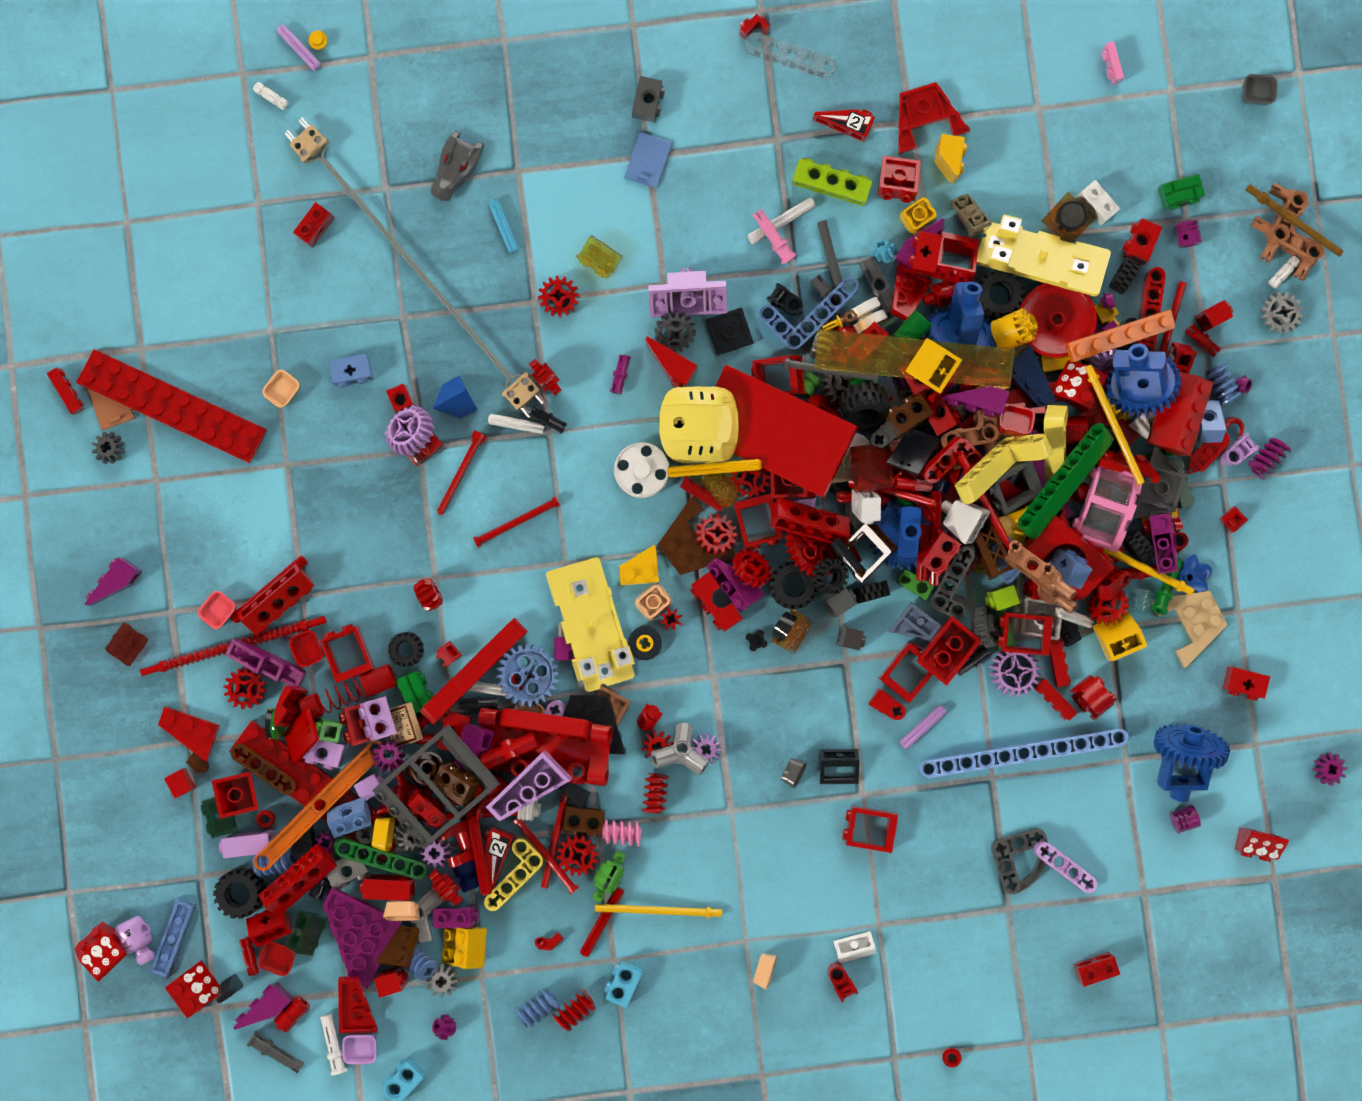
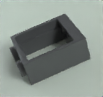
(1031, 482)

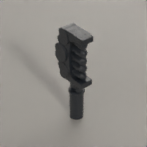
(1070, 632)

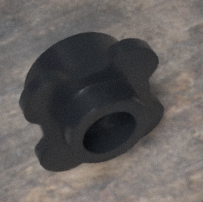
(761, 641)

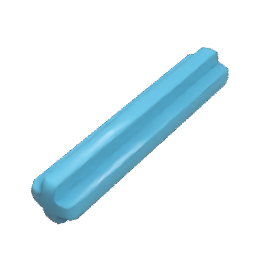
(503, 225)

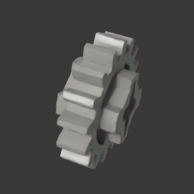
(1282, 320)

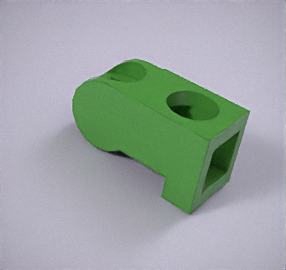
(909, 582)

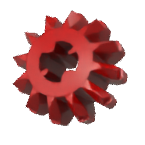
(428, 594)
(653, 741)

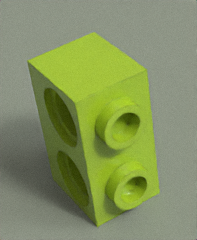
(1002, 598)

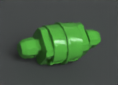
(602, 876)

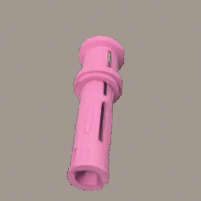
(778, 244)

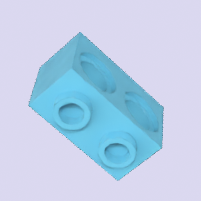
(627, 985)
(405, 1083)

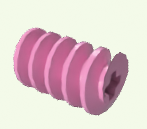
(621, 833)

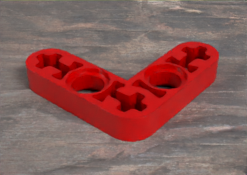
(953, 451)

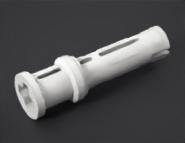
(334, 1053)

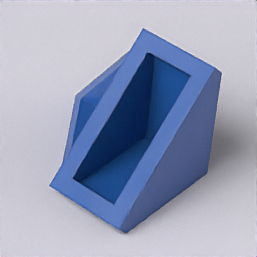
(455, 399)

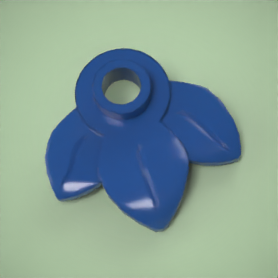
(1197, 573)

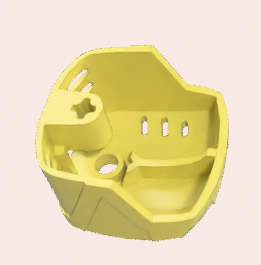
(704, 424)

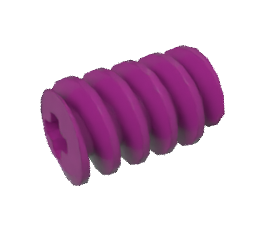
(1267, 457)

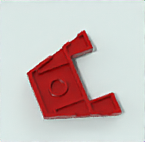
(924, 107)

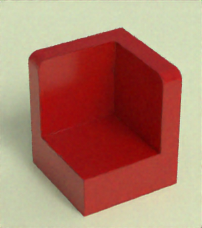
(180, 783)

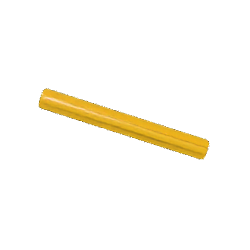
(714, 468)

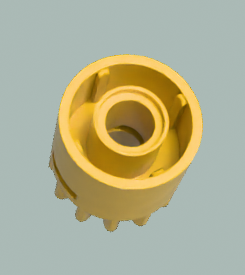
(1014, 329)

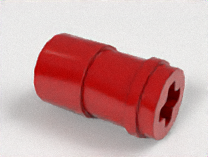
(291, 1014)

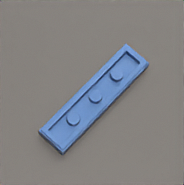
(172, 938)

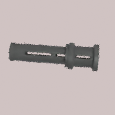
(267, 1047)

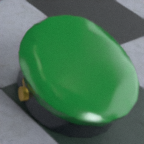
(271, 730)

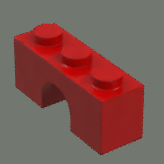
(704, 589)

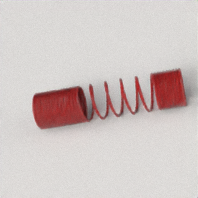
(372, 683)

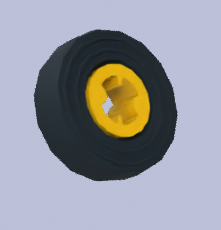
(653, 638)

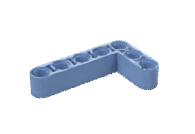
(812, 317)

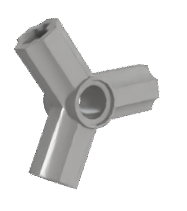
(682, 742)
(426, 905)

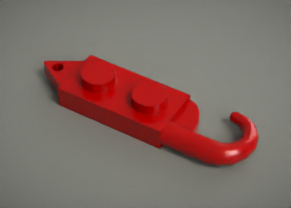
(1208, 452)

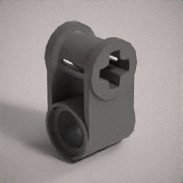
(886, 431)

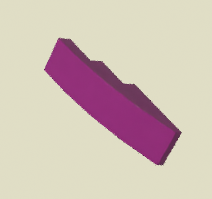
(265, 662)

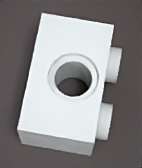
(1099, 202)
(866, 506)

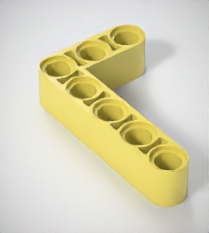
(998, 461)

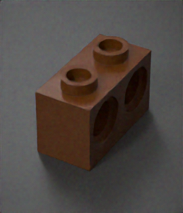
(911, 418)
(453, 779)
(584, 815)

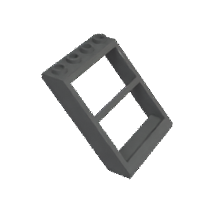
(464, 757)

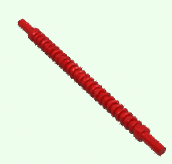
(164, 666)

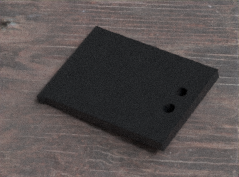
(913, 451)

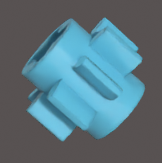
(884, 251)

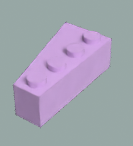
(533, 783)

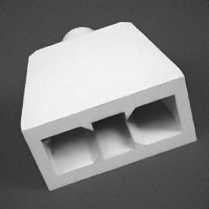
(964, 519)

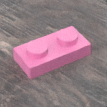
(1114, 69)

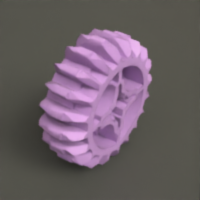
(409, 430)
(1015, 679)

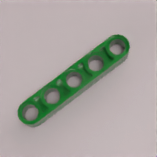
(388, 863)

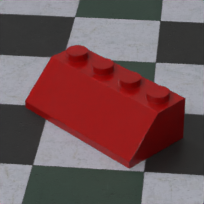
(1178, 426)

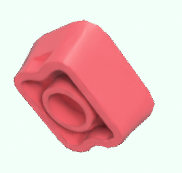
(216, 609)

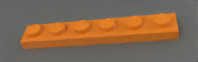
(1120, 335)

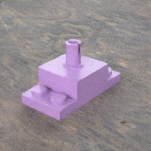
(688, 294)

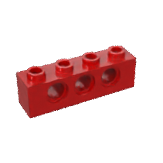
(939, 423)
(809, 521)
(277, 590)
(297, 880)

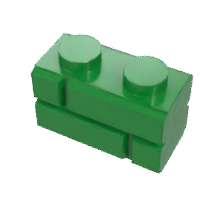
(1181, 191)
(414, 689)

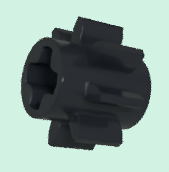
(320, 889)

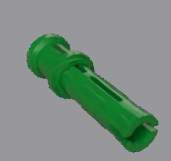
(1165, 594)

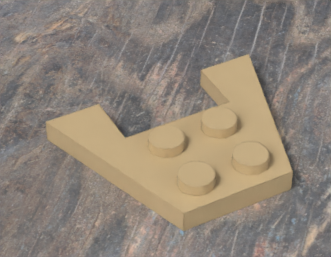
(1200, 620)

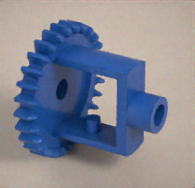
(963, 320)
(1142, 381)
(894, 522)
(1191, 746)

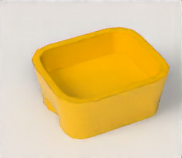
(918, 216)
(383, 833)

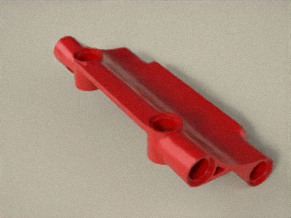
(570, 741)

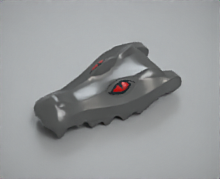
(455, 165)

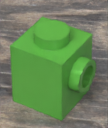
(328, 730)

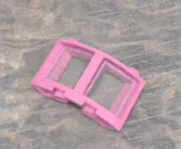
(1108, 507)

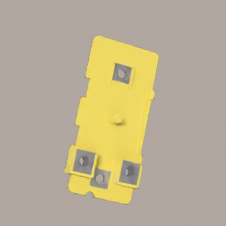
(1043, 257)
(591, 624)

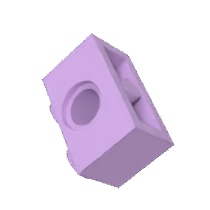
(334, 757)

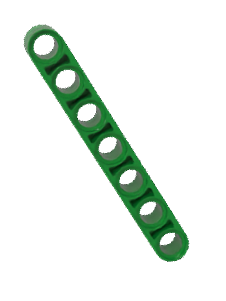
(1065, 481)

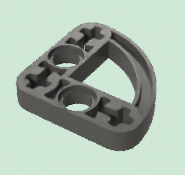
(1011, 849)

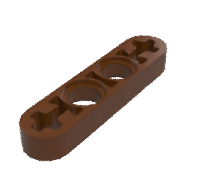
(262, 771)

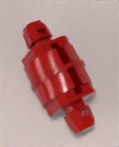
(940, 294)

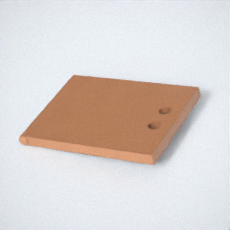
(109, 411)

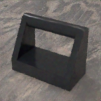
(839, 758)

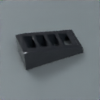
(228, 988)

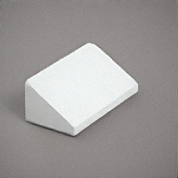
(855, 947)

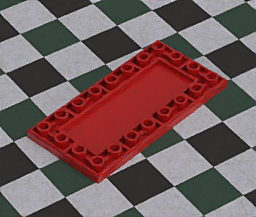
(787, 432)

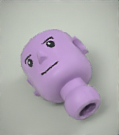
(135, 937)

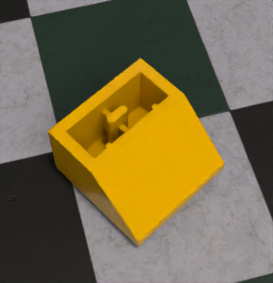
(949, 156)
(933, 365)
(1121, 638)
(464, 947)

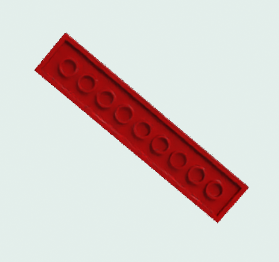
(171, 406)
(308, 776)

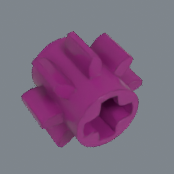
(329, 835)
(444, 1027)

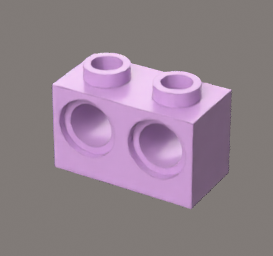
(382, 716)

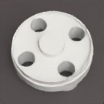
(641, 470)

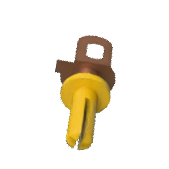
(840, 320)

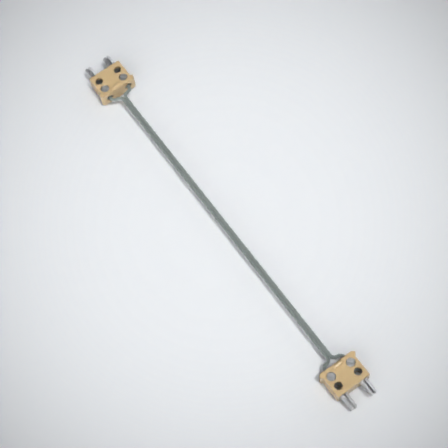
(310, 148)

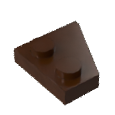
(400, 948)

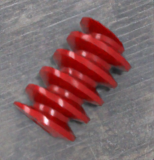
(655, 793)
(575, 1011)

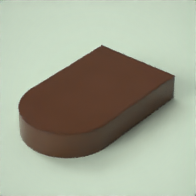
(198, 763)

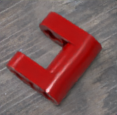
(461, 831)

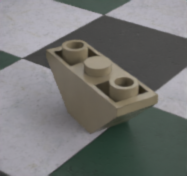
(970, 215)

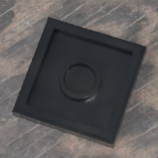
(729, 331)

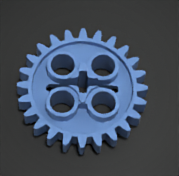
(541, 683)

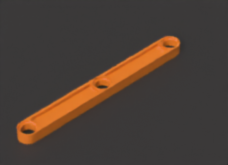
(309, 814)

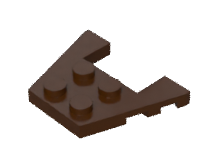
(681, 546)

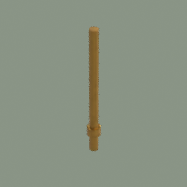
(1263, 198)

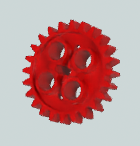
(808, 552)

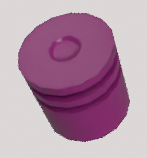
(1188, 234)
(1185, 819)

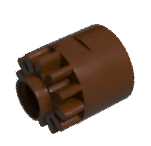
(431, 766)

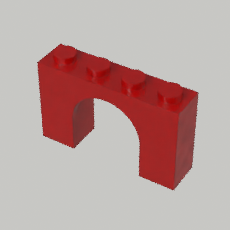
(1059, 533)

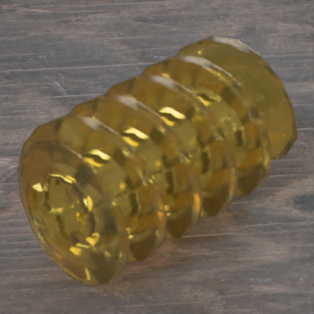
(720, 488)

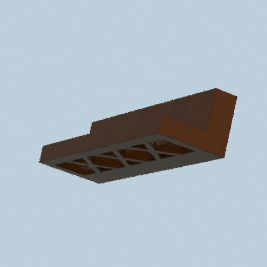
(985, 555)

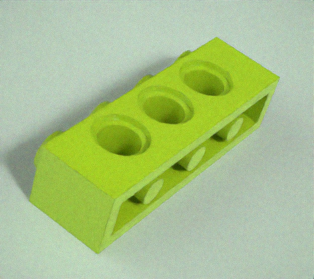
(821, 185)

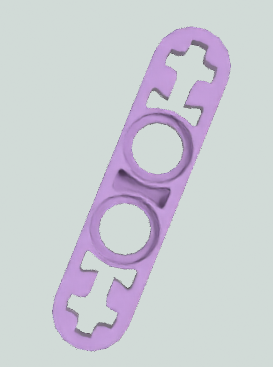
(1064, 868)

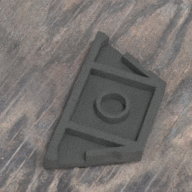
(1164, 496)

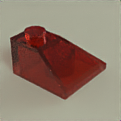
(871, 468)

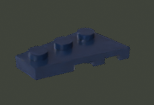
(1030, 379)

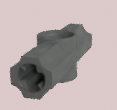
(873, 274)

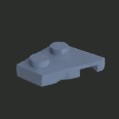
(915, 623)

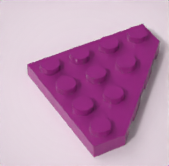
(358, 932)

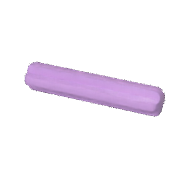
(298, 47)
(923, 727)

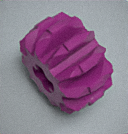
(385, 762)
(1323, 767)

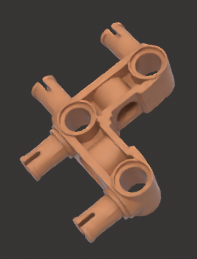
(1291, 241)
(976, 435)
(1049, 580)

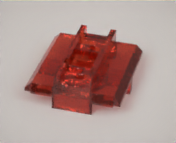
(126, 644)

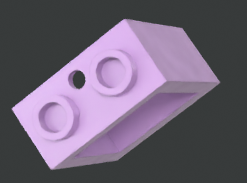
(245, 843)

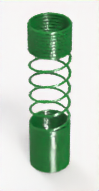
(913, 327)

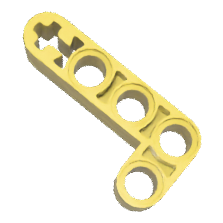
(1055, 431)
(512, 878)

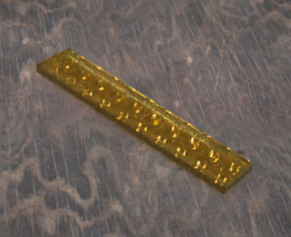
(893, 355)

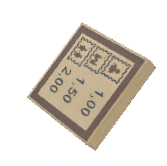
(405, 725)

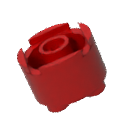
(1092, 696)

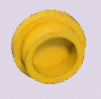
(318, 40)

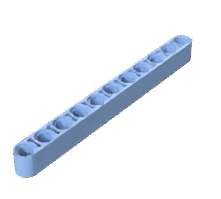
(1032, 752)

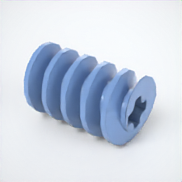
(1223, 384)
(278, 867)
(422, 965)
(538, 1008)

